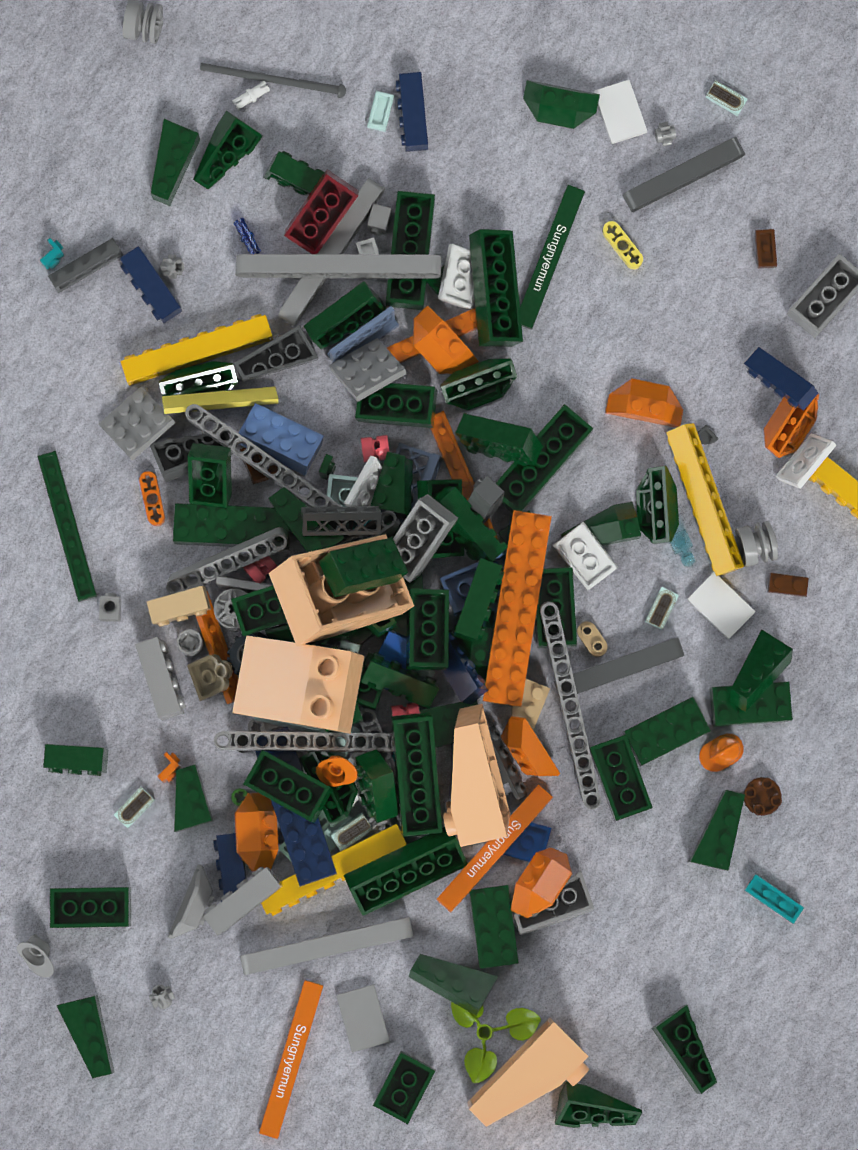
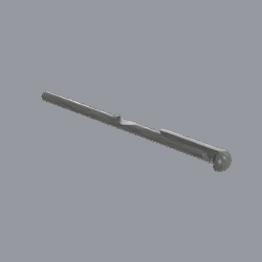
(340, 90)

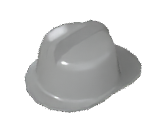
(36, 955)

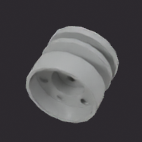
(138, 21)
(760, 543)
(223, 612)

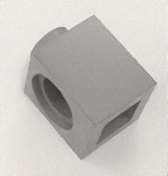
(379, 219)
(114, 615)

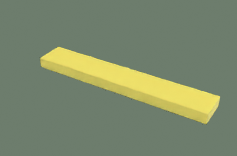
(220, 399)

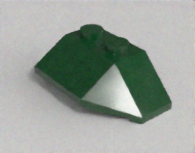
(559, 104)
(200, 379)
(479, 383)
(657, 505)
(480, 651)
(342, 797)

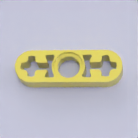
(610, 237)

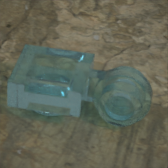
(681, 543)

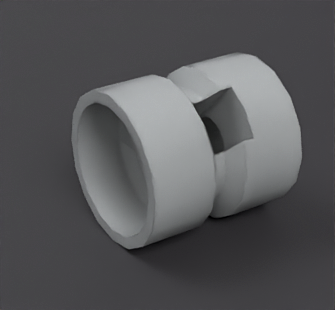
(190, 642)

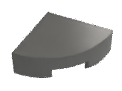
(707, 436)

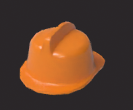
(721, 752)
(336, 771)

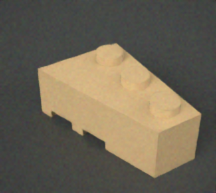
(179, 606)
(532, 702)

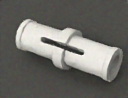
(251, 95)

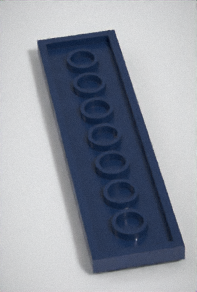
(302, 838)

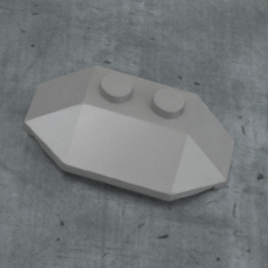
(193, 905)

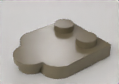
(210, 676)

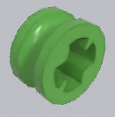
(234, 799)

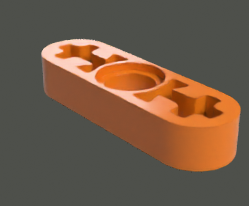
(160, 511)

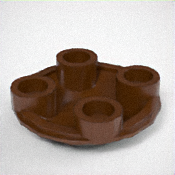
(762, 796)

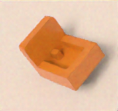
(169, 772)

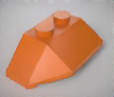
(440, 344)
(645, 403)
(789, 427)
(527, 748)
(256, 831)
(541, 882)

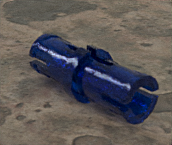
(246, 236)

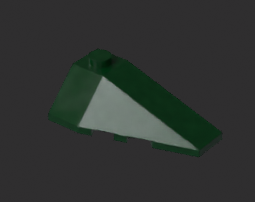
(228, 144)
(614, 524)

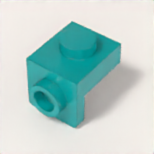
(52, 258)

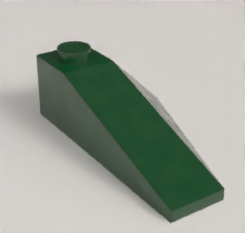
(587, 1105)

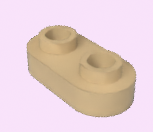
(591, 639)

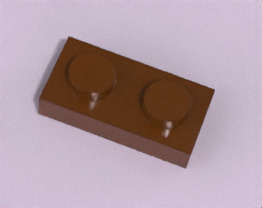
(766, 248)
(788, 585)

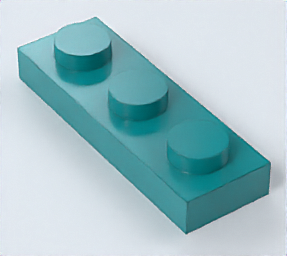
(774, 899)

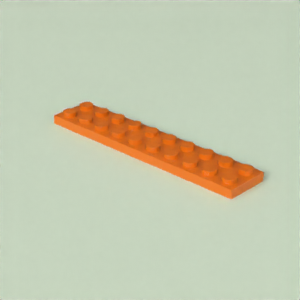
(517, 608)

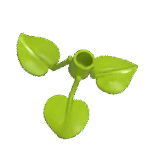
(482, 1063)

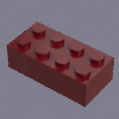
(321, 212)

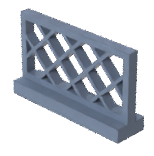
(376, 328)
(430, 469)

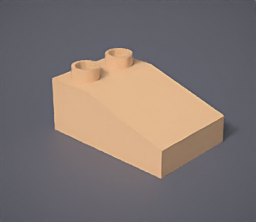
(314, 610)
(298, 684)
(478, 797)
(530, 1073)

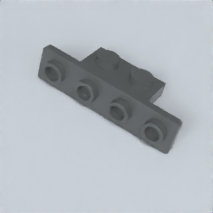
(507, 769)

